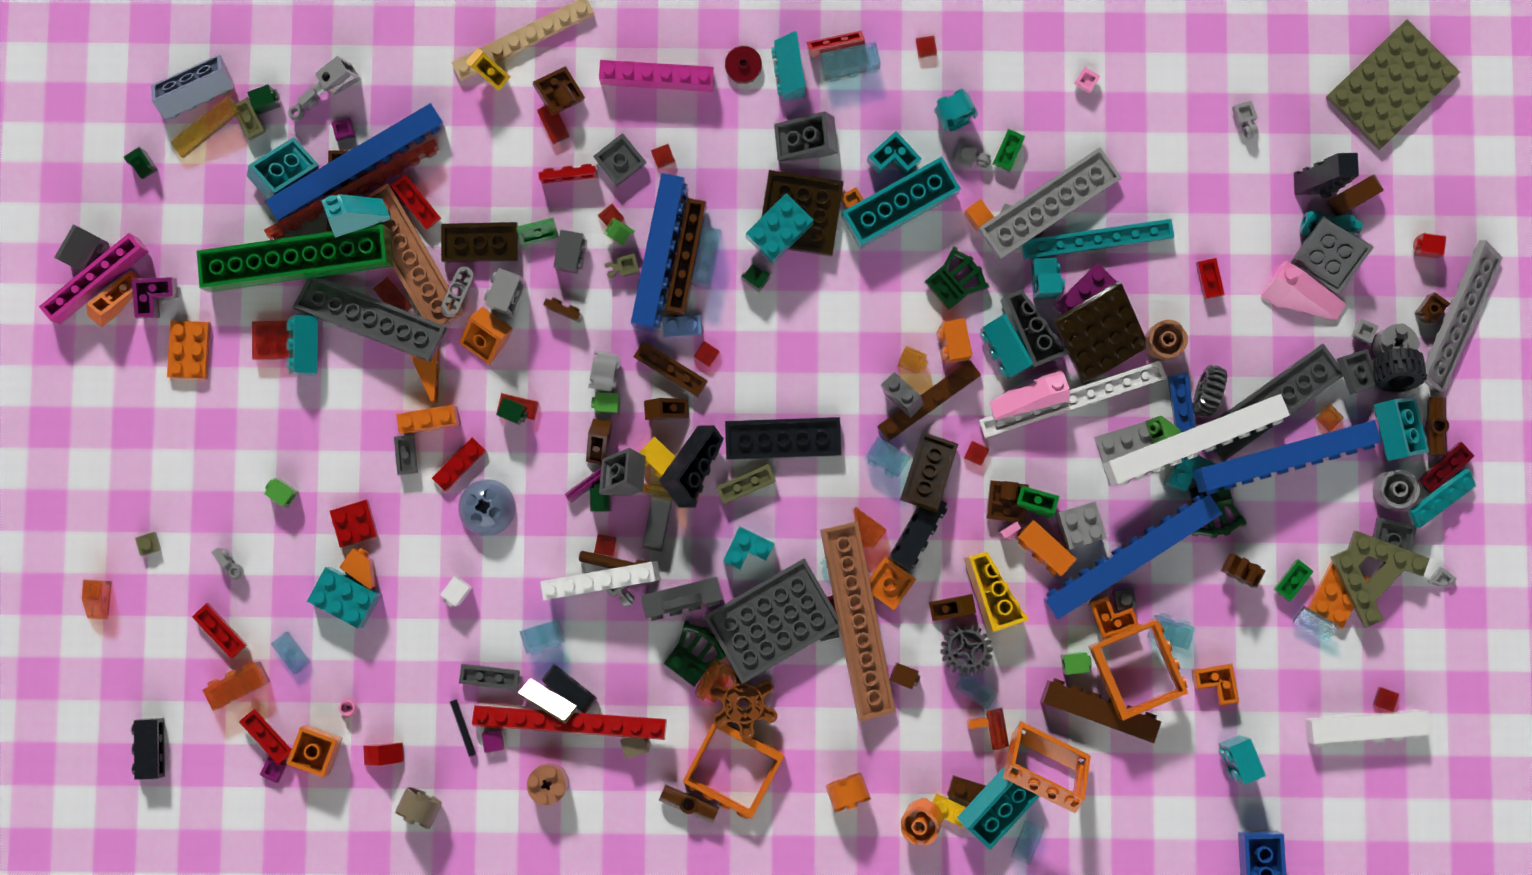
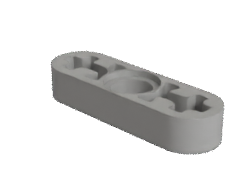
(456, 284)

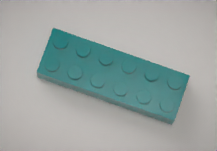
(900, 202)

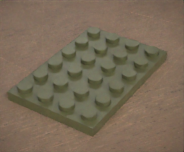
(1393, 84)

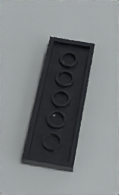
(783, 438)

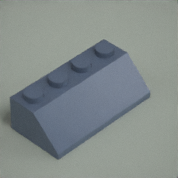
(191, 87)

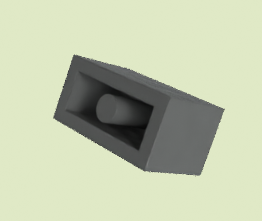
(570, 251)
(902, 394)

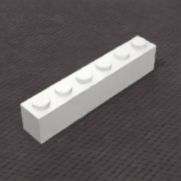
(600, 580)
(1367, 727)

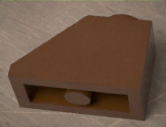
(666, 409)
(598, 441)
(952, 607)

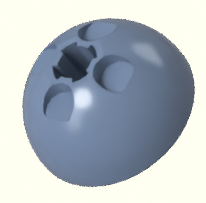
(496, 503)

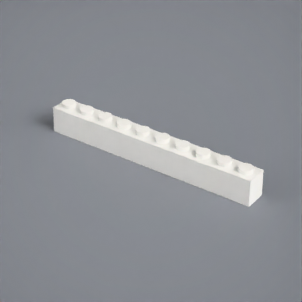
(1195, 440)

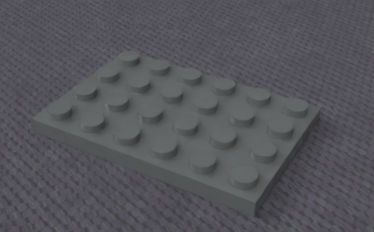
(773, 621)

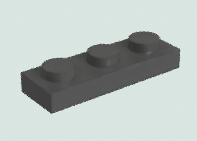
(489, 676)

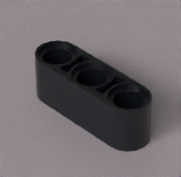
(569, 688)

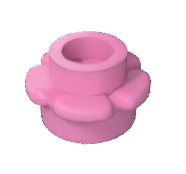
(343, 707)

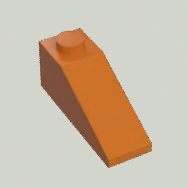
(111, 300)
(429, 374)

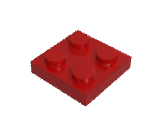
(353, 523)

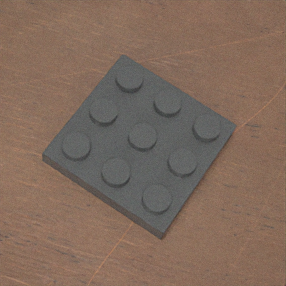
(1331, 254)

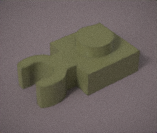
(626, 265)

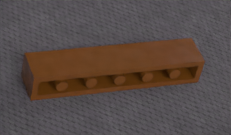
(686, 257)
(1098, 710)

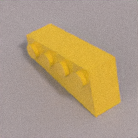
(993, 594)

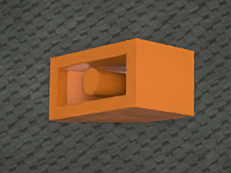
(360, 567)

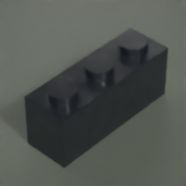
(148, 748)

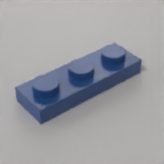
(1181, 401)

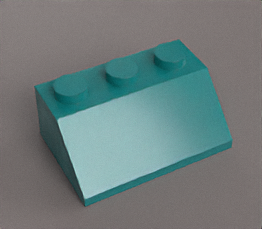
(788, 67)
(1006, 347)

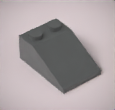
(806, 137)

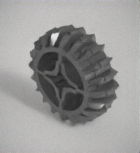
(1209, 390)
(963, 642)

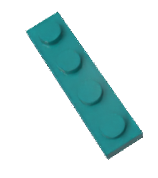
(1442, 498)

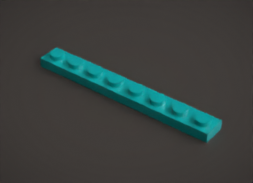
(1098, 239)

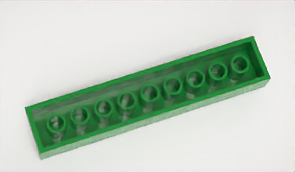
(294, 258)

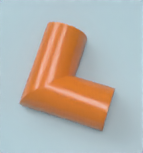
(1108, 622)
(1220, 677)

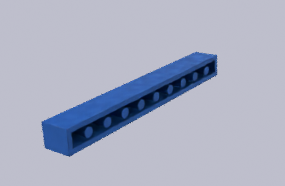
(356, 162)
(1287, 456)
(1132, 556)

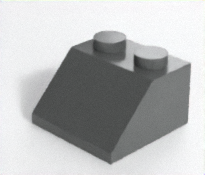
(80, 248)
(622, 473)

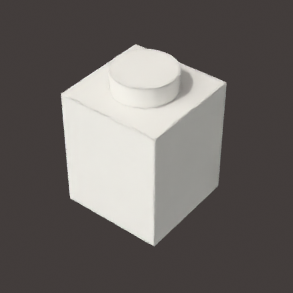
(455, 591)

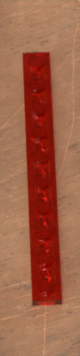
(360, 186)

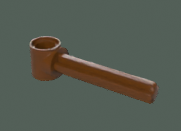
(605, 561)

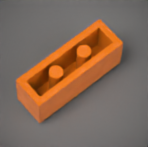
(428, 419)
(1045, 548)

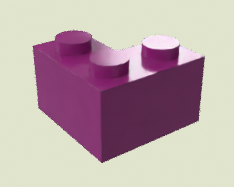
(147, 295)

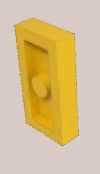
(949, 808)

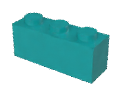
(302, 345)

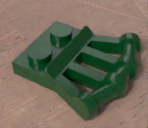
(947, 288)
(1222, 499)
(686, 663)

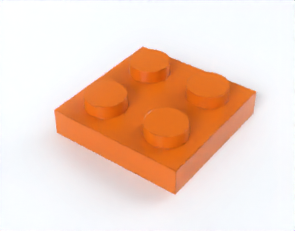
(890, 583)

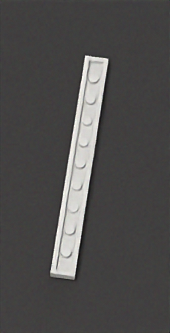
(1079, 397)

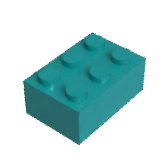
(779, 228)
(1401, 428)
(343, 597)

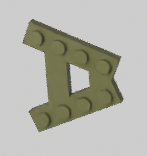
(1363, 593)

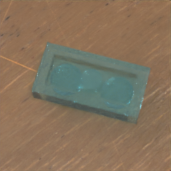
(1315, 624)
(291, 653)
(976, 691)
(1027, 842)

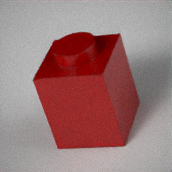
(1429, 245)

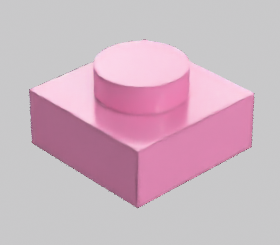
(1087, 80)
(1010, 531)

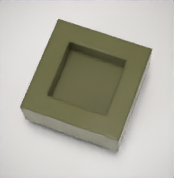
(148, 544)

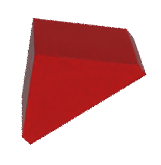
(383, 754)

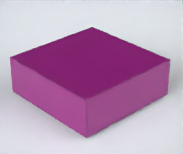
(343, 129)
(493, 741)
(272, 770)

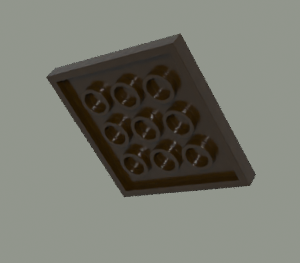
(818, 198)
(1101, 333)

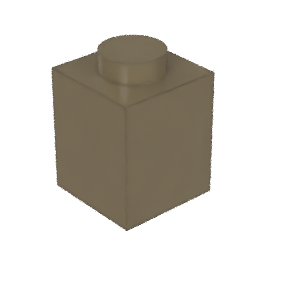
(635, 746)

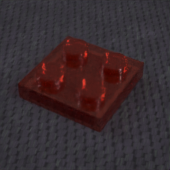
(269, 340)

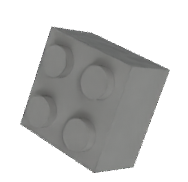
(504, 292)
(1080, 525)

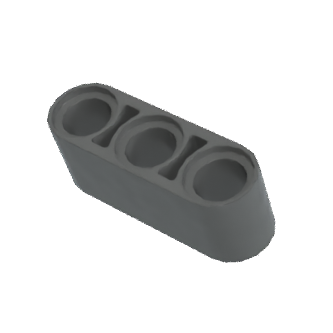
(657, 522)

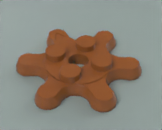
(733, 713)

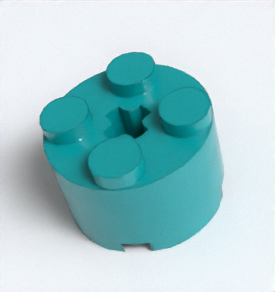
(955, 110)

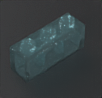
(850, 62)
(706, 257)

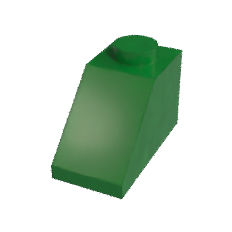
(1038, 502)

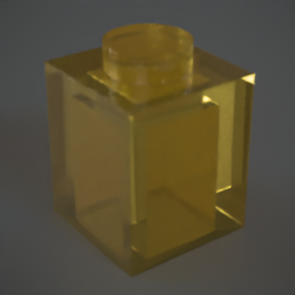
(913, 360)

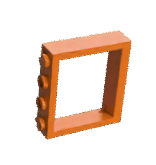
(1171, 663)
(1055, 750)
(725, 801)

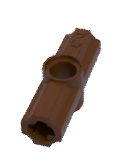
(1436, 413)
(701, 808)

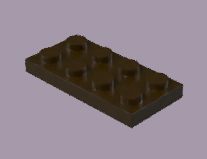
(479, 242)
(929, 472)

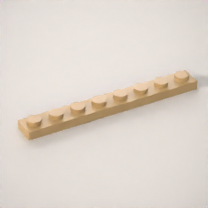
(528, 35)

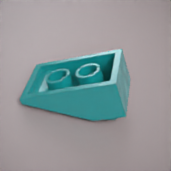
(281, 168)
(353, 213)

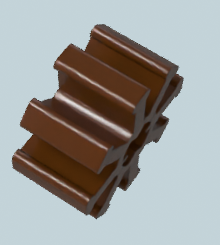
(1243, 570)

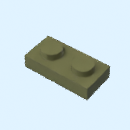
(249, 120)

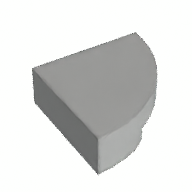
(1442, 577)

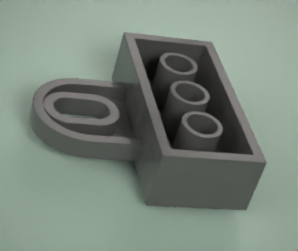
(682, 597)

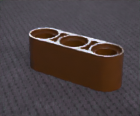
(1355, 195)

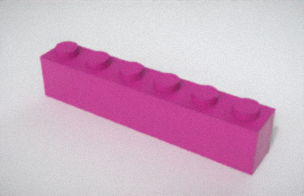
(656, 75)
(93, 279)

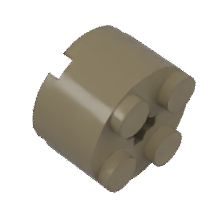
(418, 807)

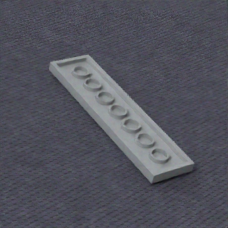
(1049, 203)
(1461, 315)

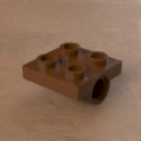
(558, 90)
(1003, 502)

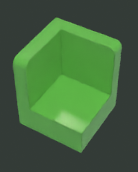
(618, 231)

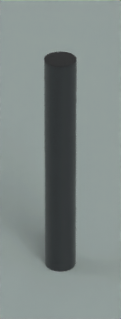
(463, 728)

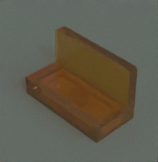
(716, 674)

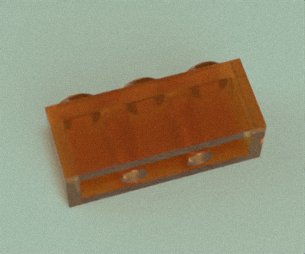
(236, 685)

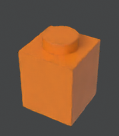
(978, 214)

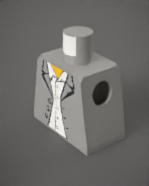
(335, 76)

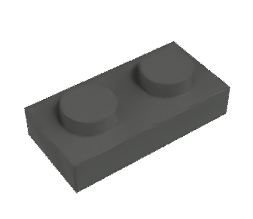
(405, 455)

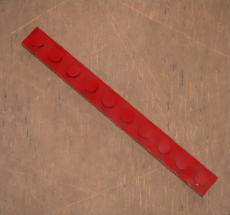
(578, 723)

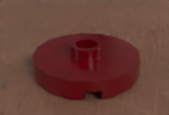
(739, 73)

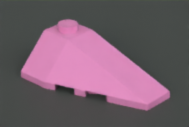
(1299, 291)
(1037, 392)

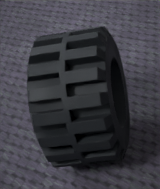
(1399, 369)

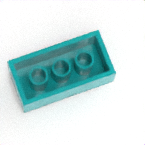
(996, 809)

